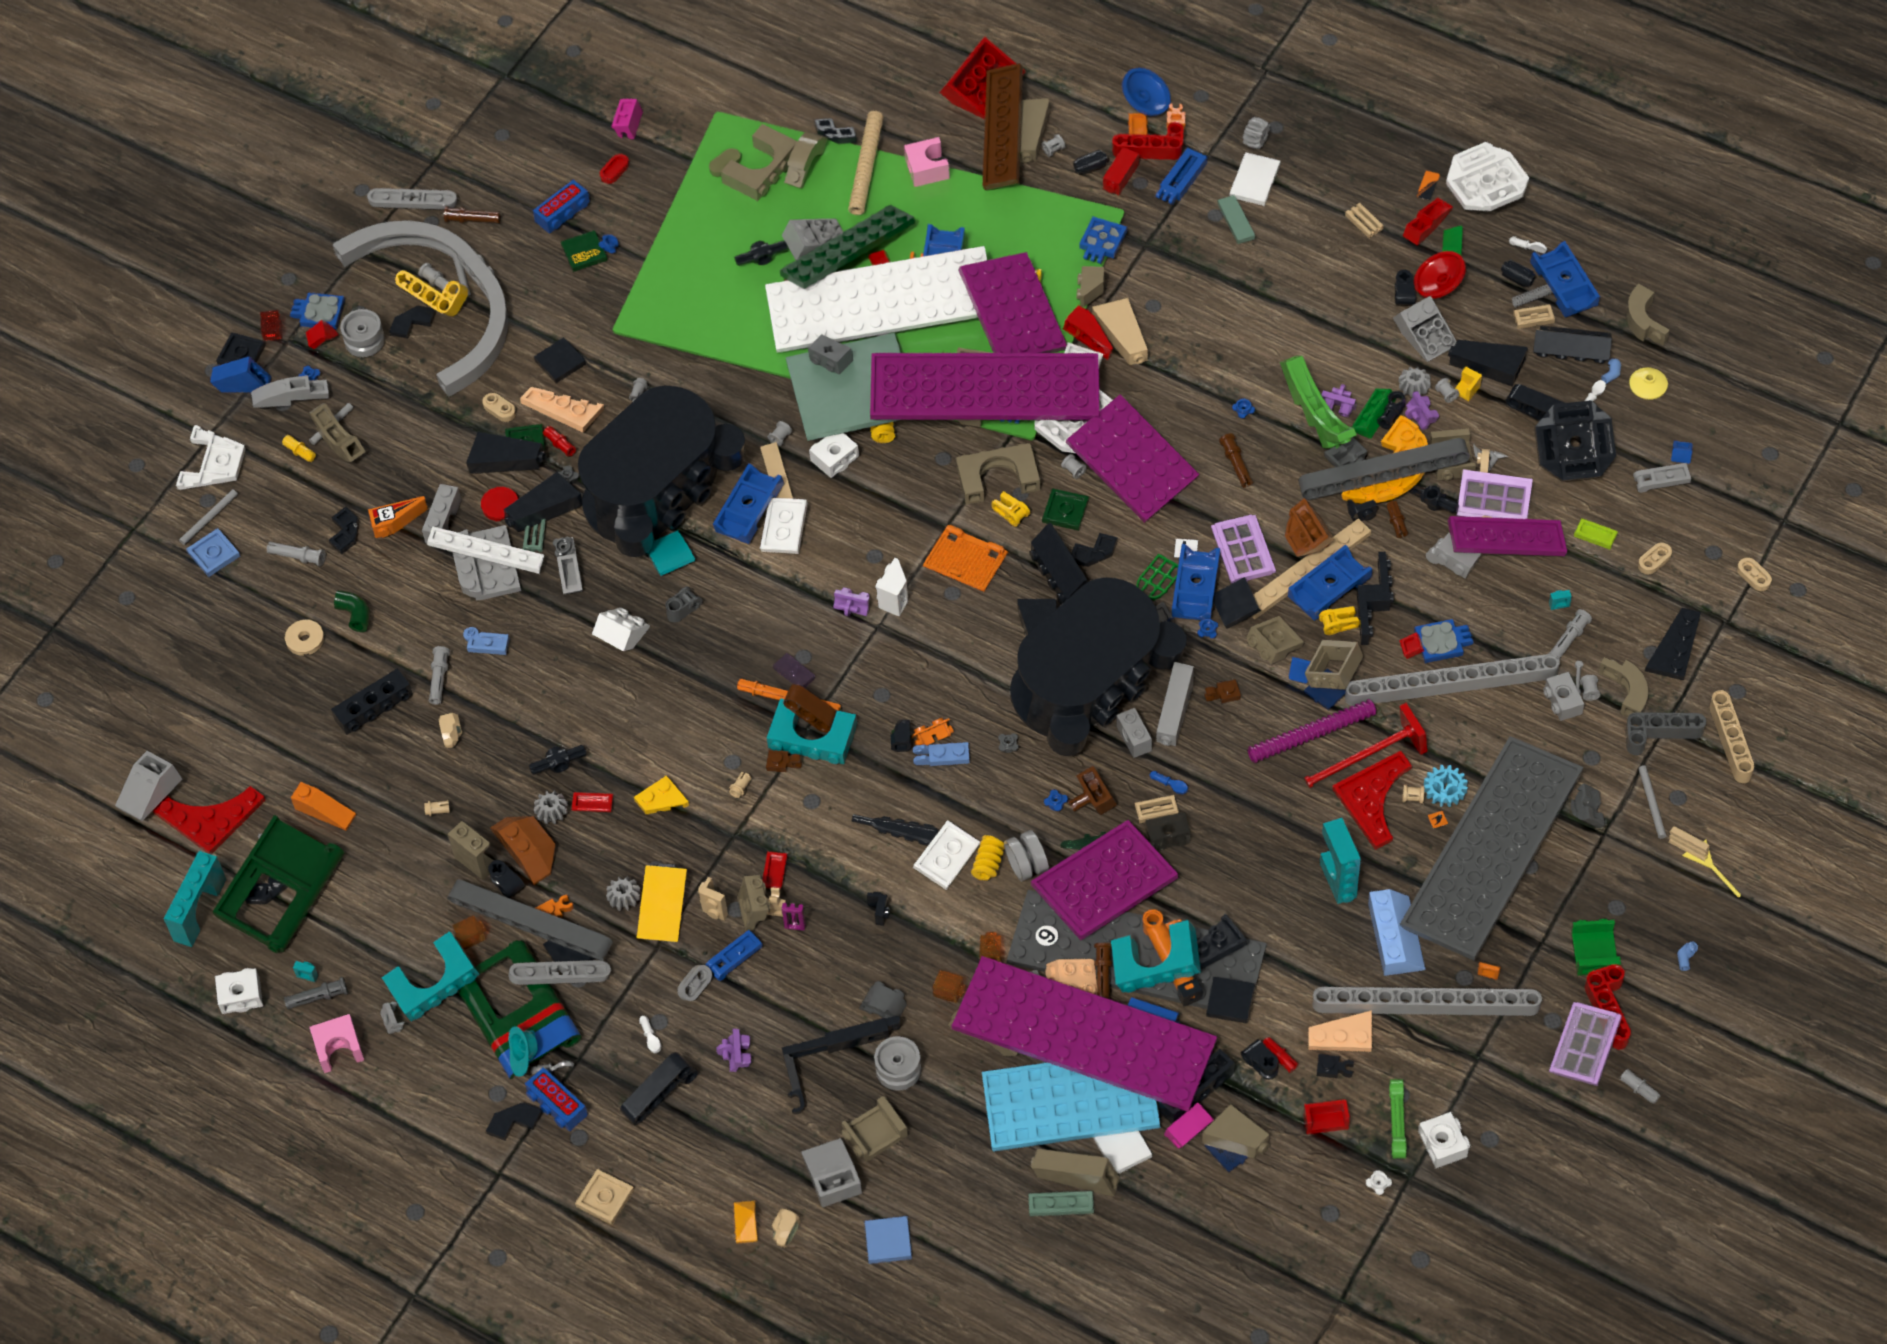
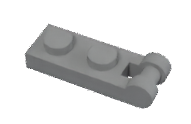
(1662, 477)

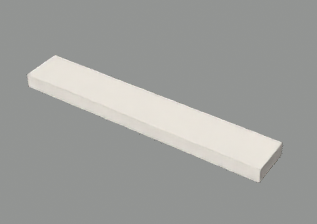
(485, 549)

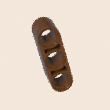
(809, 708)

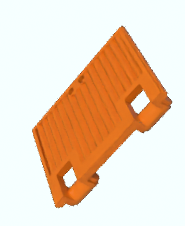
(965, 558)

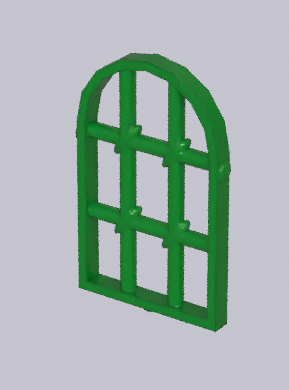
(1156, 571)

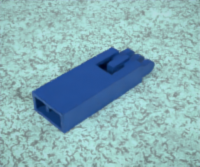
(1183, 173)

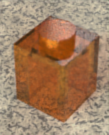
(469, 932)
(948, 986)

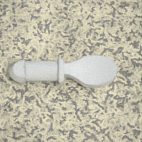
(1536, 246)
(1597, 389)
(653, 1042)

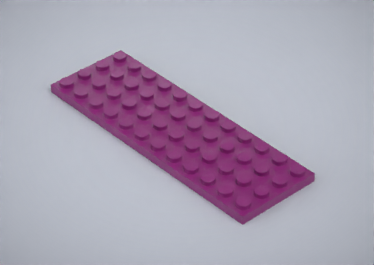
(984, 386)
(1084, 1033)

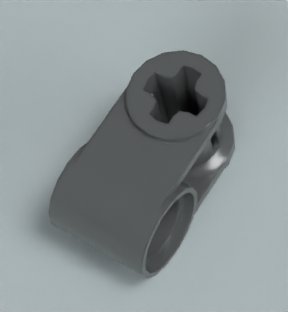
(682, 604)

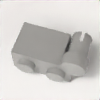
(1457, 562)

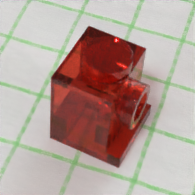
(271, 325)

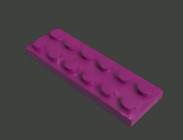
(1507, 536)

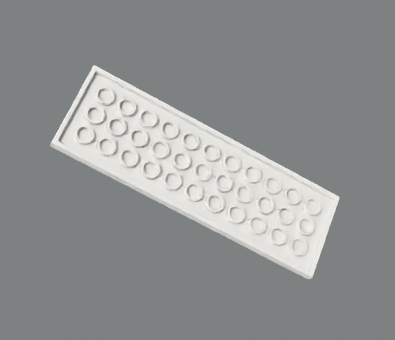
(873, 300)

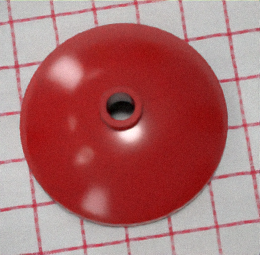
(1440, 274)

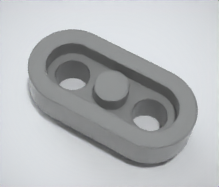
(693, 983)

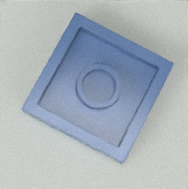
(213, 552)
(888, 1240)

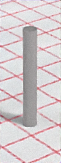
(460, 271)
(339, 416)

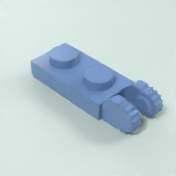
(942, 754)

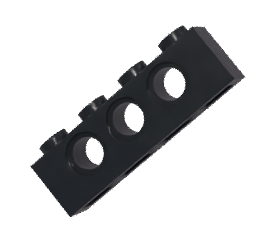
(376, 692)
(1217, 1071)

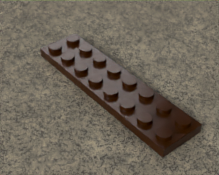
(1002, 126)

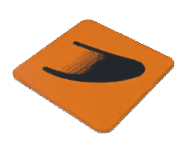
(1437, 819)

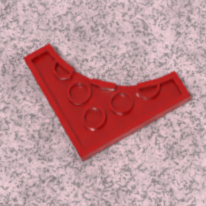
(1365, 796)
(212, 824)

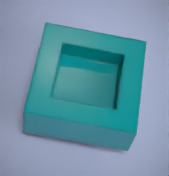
(1560, 599)
(305, 971)

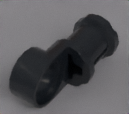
(1388, 417)

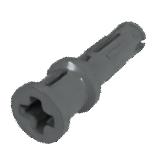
(326, 991)

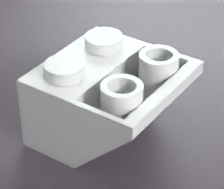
(892, 589)
(620, 628)

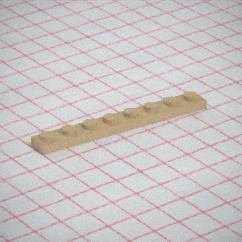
(1278, 588)

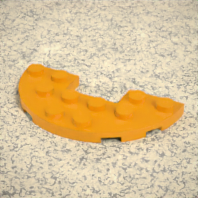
(1400, 437)

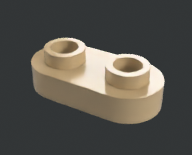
(497, 406)
(1483, 459)
(1653, 559)
(1755, 575)

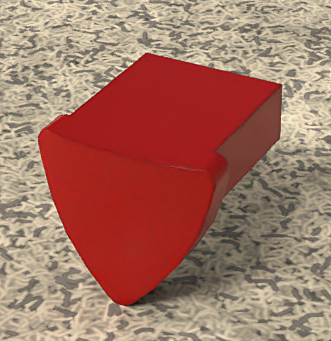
(319, 333)

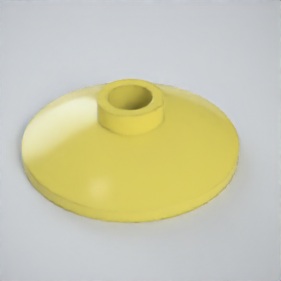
(1648, 389)

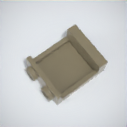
(1457, 470)
(469, 849)
(874, 1130)

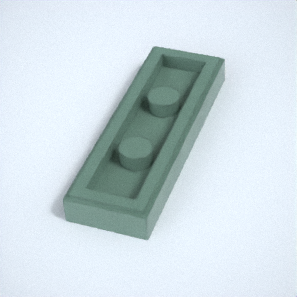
(1236, 219)
(1060, 1203)

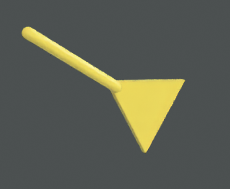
(1708, 862)

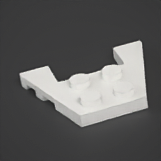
(219, 464)

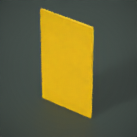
(661, 903)

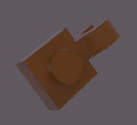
(1225, 691)
(780, 760)

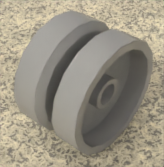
(362, 332)
(1026, 855)
(897, 1063)

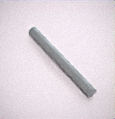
(209, 516)
(1652, 802)

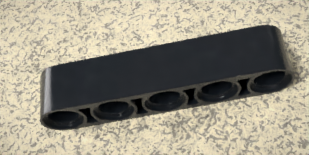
(1530, 401)

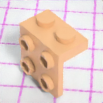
(1074, 973)

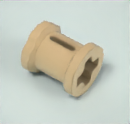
(1413, 794)

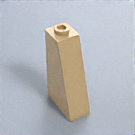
(1122, 330)

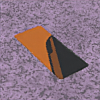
(1428, 185)

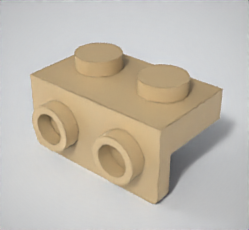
(712, 901)

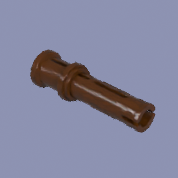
(463, 215)
(1233, 453)
(1103, 964)

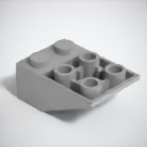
(807, 234)
(1425, 329)
(147, 785)
(832, 1172)

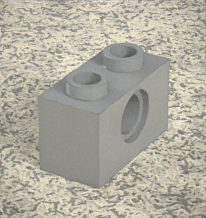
(1563, 686)
(1134, 733)

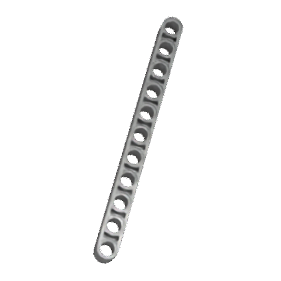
(1460, 674)
(1435, 995)

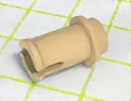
(740, 784)
(436, 807)

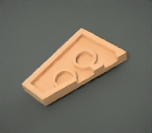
(1344, 1034)

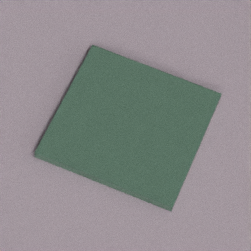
(833, 401)

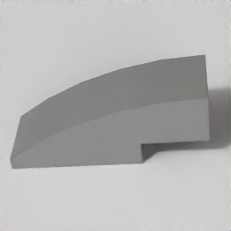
(569, 571)

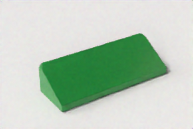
(1453, 239)
(1366, 422)

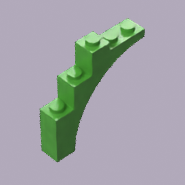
(1305, 393)

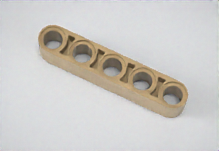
(1731, 728)

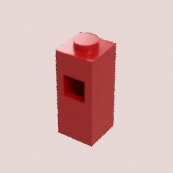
(1120, 171)

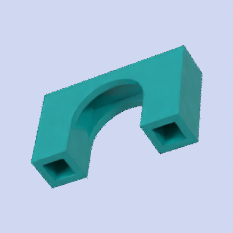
(831, 747)
(1342, 862)
(203, 876)
(1181, 961)
(457, 973)

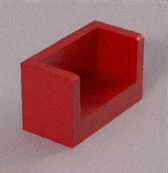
(1326, 1116)

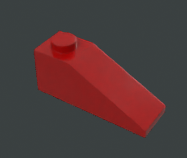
(1086, 329)

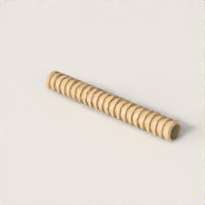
(865, 163)

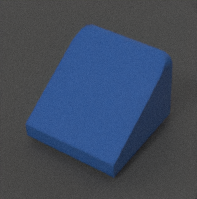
(1681, 452)
(1298, 669)

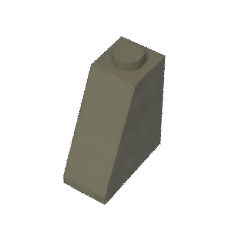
(1236, 1134)

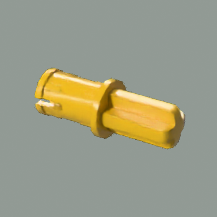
(298, 448)

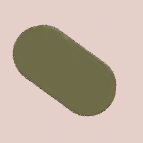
(722, 160)

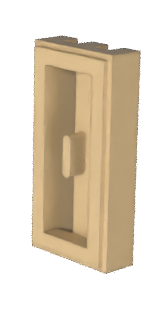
(1366, 218)
(1534, 318)
(1156, 811)
(1689, 843)

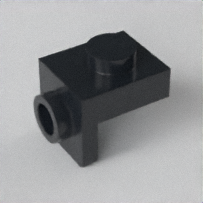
(882, 909)

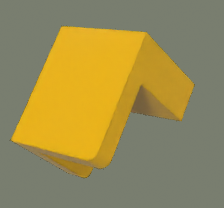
(1469, 383)

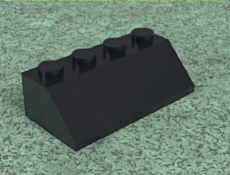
(1572, 342)
(1056, 563)

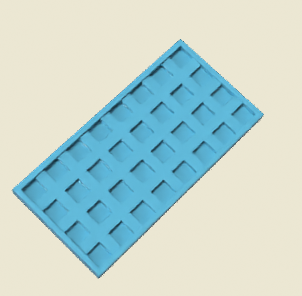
(1058, 1105)

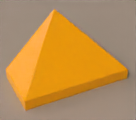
(745, 1221)

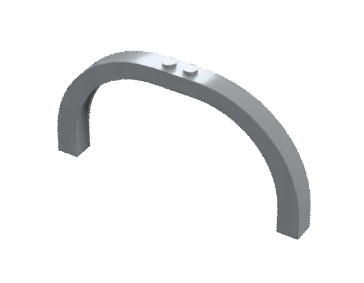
(418, 233)

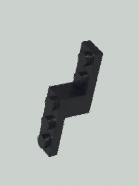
(1374, 598)

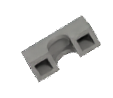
(444, 504)

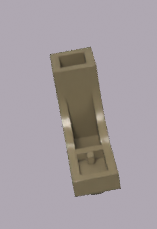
(803, 153)
(1639, 321)
(335, 436)
(1632, 680)

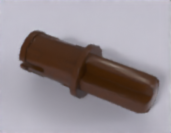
(1397, 519)

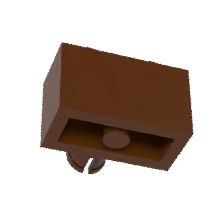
(1094, 792)

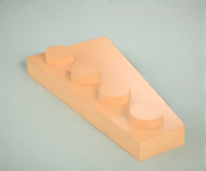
(562, 408)

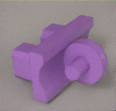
(1339, 399)
(1419, 410)
(850, 602)
(731, 1050)

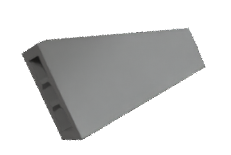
(1175, 704)

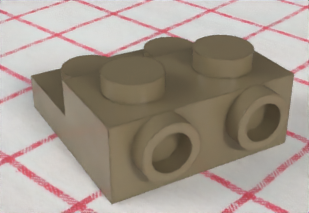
(1273, 639)
(752, 901)

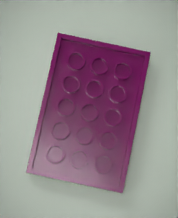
(1012, 305)
(1132, 458)
(1104, 879)

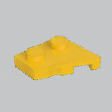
(660, 797)

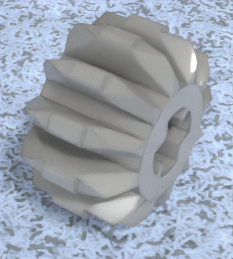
(1256, 133)
(1414, 381)
(550, 807)
(630, 890)

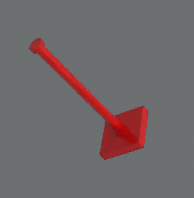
(1412, 730)

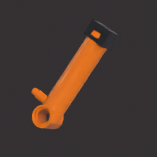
(1187, 988)

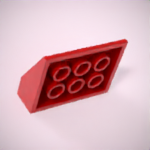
(968, 83)

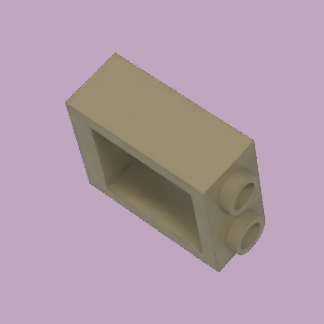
(1328, 650)

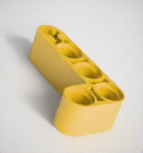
(427, 293)

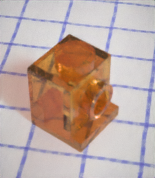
(990, 946)

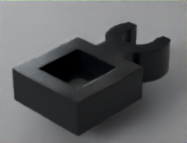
(1330, 1066)

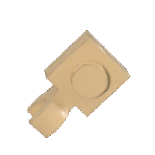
(775, 902)

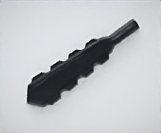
(898, 828)

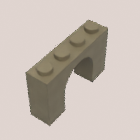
(756, 182)
(1016, 458)

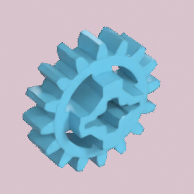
(1455, 788)

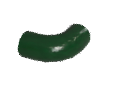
(356, 607)

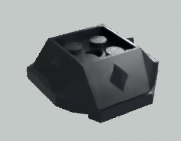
(1586, 424)

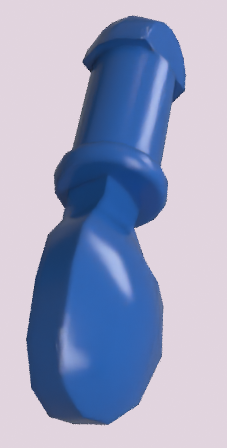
(1176, 785)

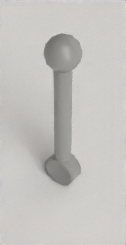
(1579, 664)

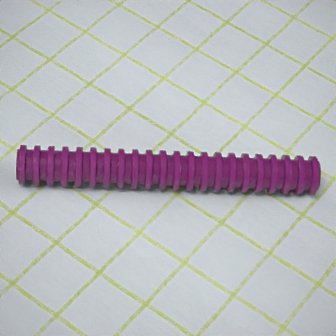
(1308, 732)

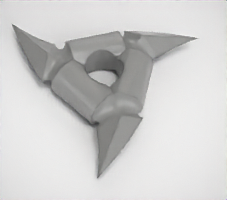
(1493, 456)

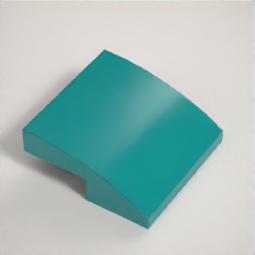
(670, 553)

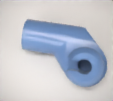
(1614, 371)
(1685, 954)

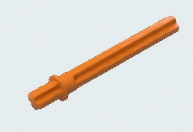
(770, 692)

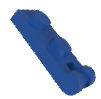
(734, 954)

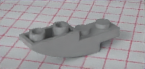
(283, 391)

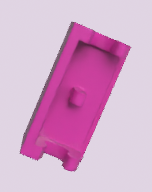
(627, 118)
(1188, 1126)

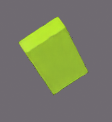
(1595, 534)

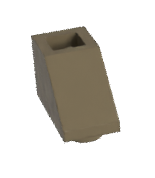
(1091, 284)

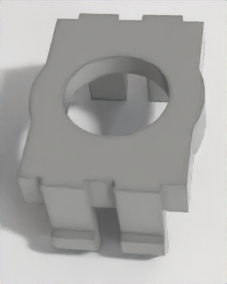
(389, 1018)

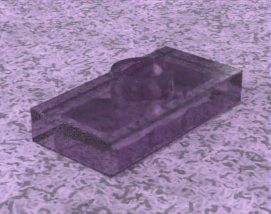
(793, 671)

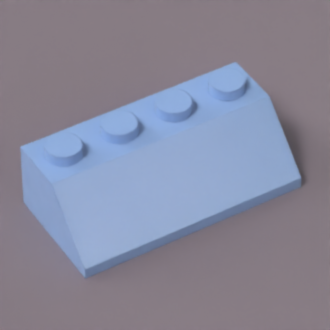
(1397, 947)

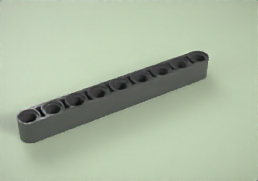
(1383, 468)
(530, 920)

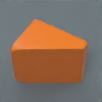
(1489, 970)

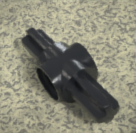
(761, 253)
(1434, 498)
(557, 759)

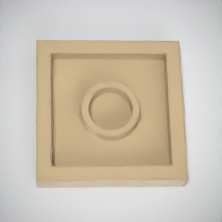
(604, 1197)

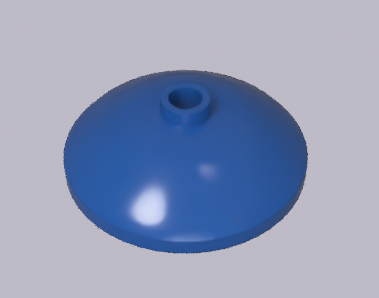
(1146, 92)

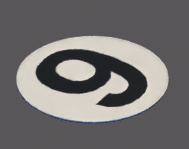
(1046, 935)

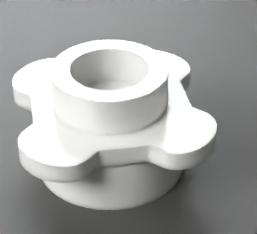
(1378, 1176)

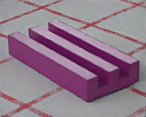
(785, 910)

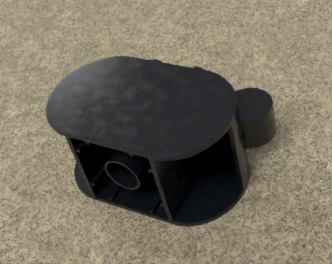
(654, 466)
(1090, 660)

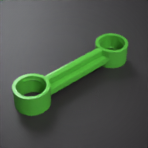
(1396, 1093)

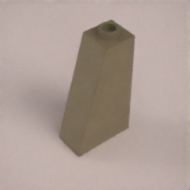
(1033, 123)
(1076, 1170)

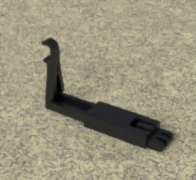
(834, 1042)

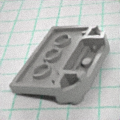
(482, 577)

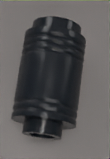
(1090, 162)
(1518, 273)

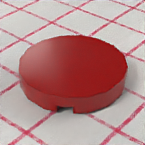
(495, 501)

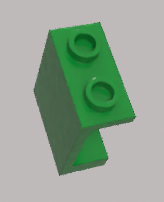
(1593, 945)

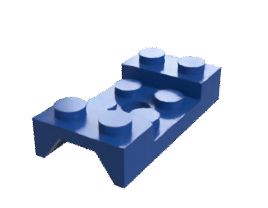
(943, 241)
(1573, 293)
(740, 520)
(1316, 595)
(1190, 598)

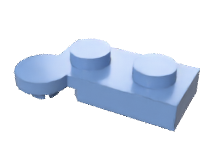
(486, 642)

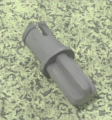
(1640, 1086)

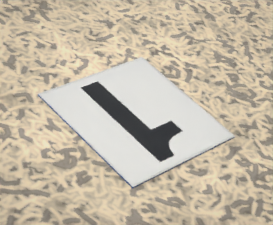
(1192, 544)

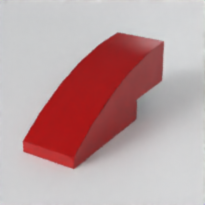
(1427, 221)

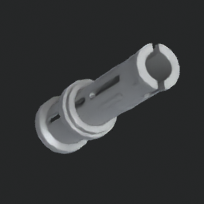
(434, 277)
(305, 554)
(1574, 629)
(439, 667)

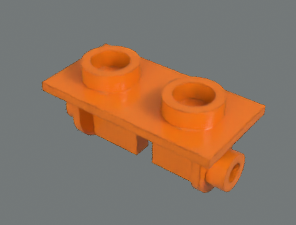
(939, 728)

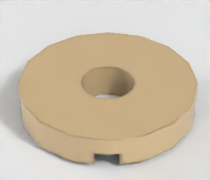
(301, 628)

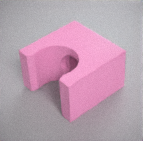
(919, 163)
(335, 1035)

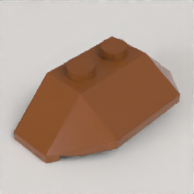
(1306, 530)
(527, 845)

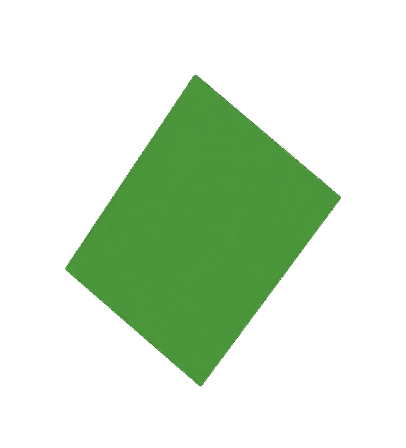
(709, 306)

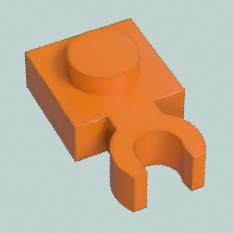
(1176, 115)
(556, 908)

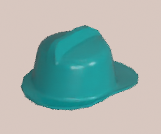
(522, 1049)

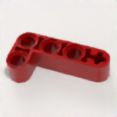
(1153, 146)
(1605, 992)

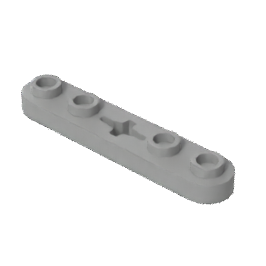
(401, 198)
(546, 972)

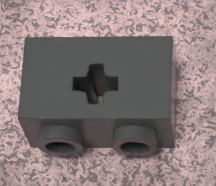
(830, 354)

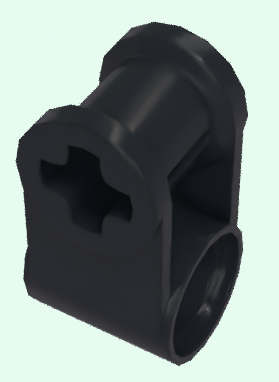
(1404, 288)
(504, 878)
(1261, 1059)

